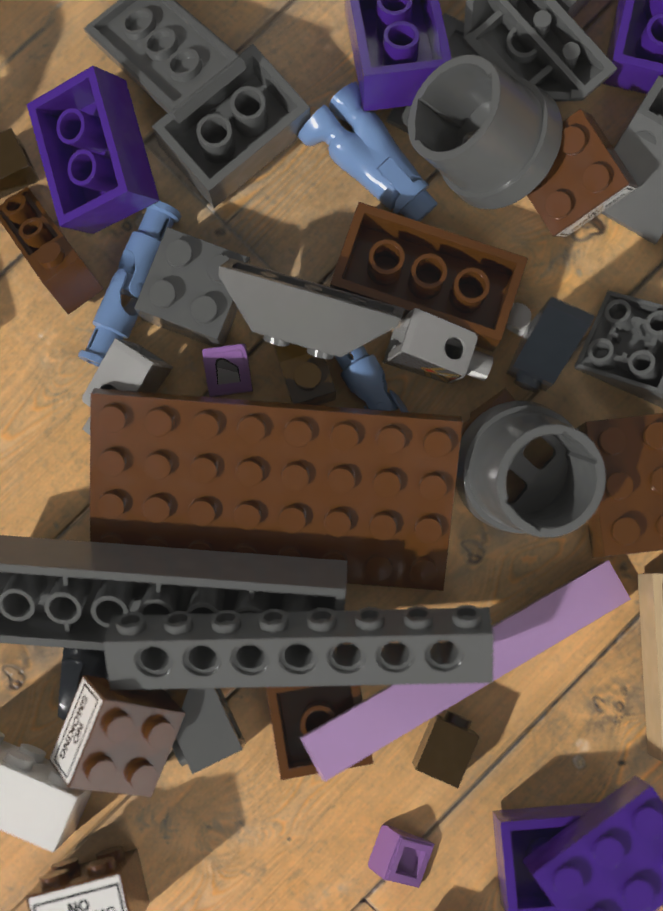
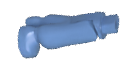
(368, 154)

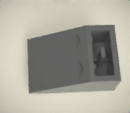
(642, 155)
(626, 347)

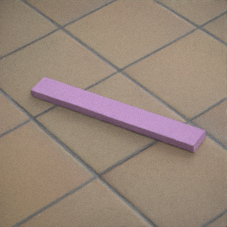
(515, 640)

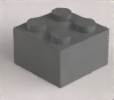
(185, 289)

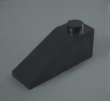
(548, 344)

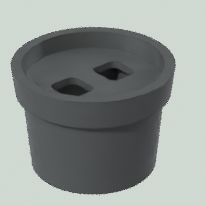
(511, 124)
(554, 497)

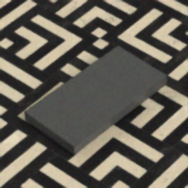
(166, 53)

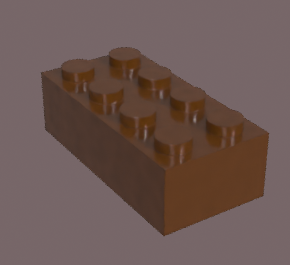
(431, 271)

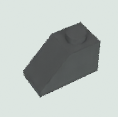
(207, 730)

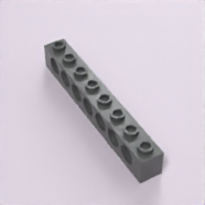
(322, 661)

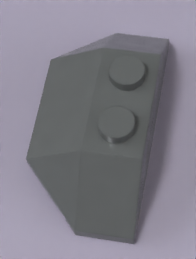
(537, 44)
(305, 312)

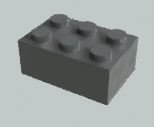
(235, 129)

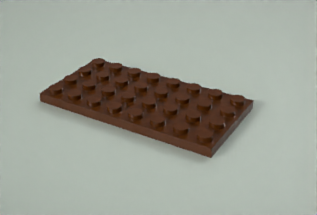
(277, 481)

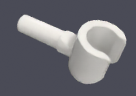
(519, 319)

